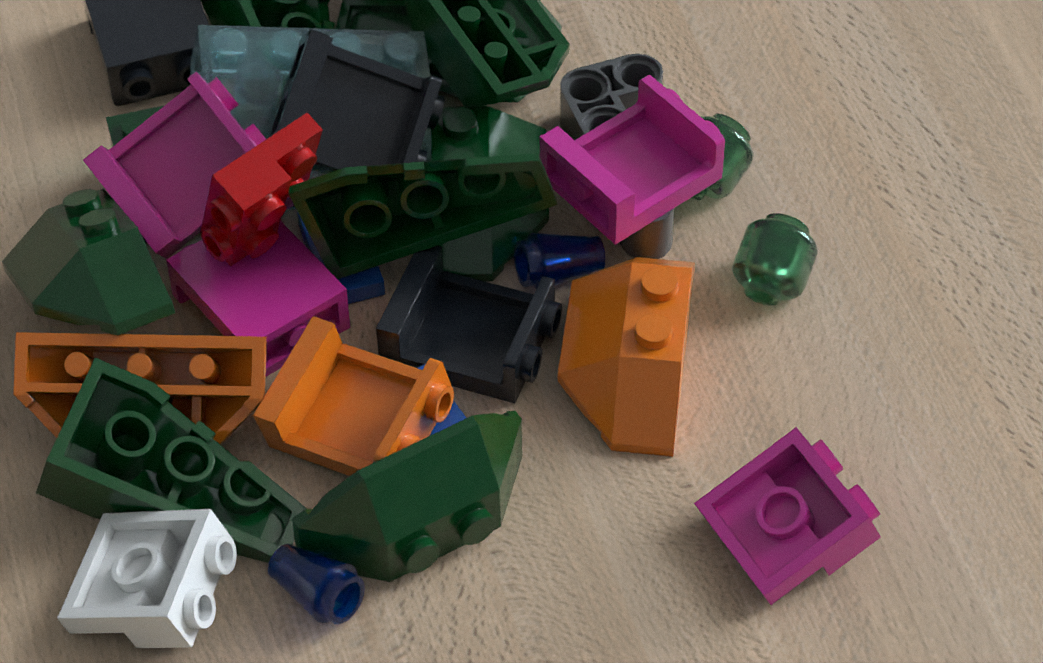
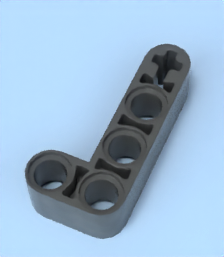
(598, 94)

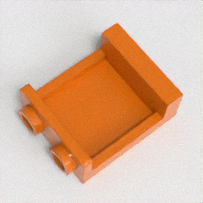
(348, 403)

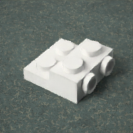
(150, 577)

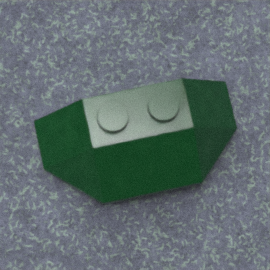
(490, 46)
(476, 134)
(89, 266)
(419, 500)

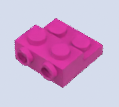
(790, 515)

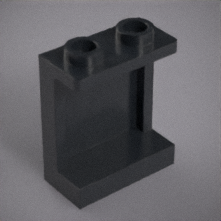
(145, 45)
(362, 105)
(475, 327)

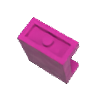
(635, 162)
(167, 163)
(261, 295)

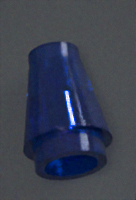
(557, 257)
(318, 583)

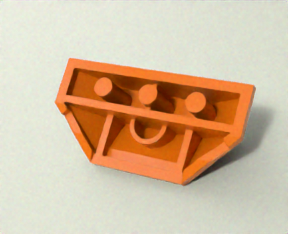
(628, 351)
(205, 376)

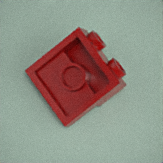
(253, 193)

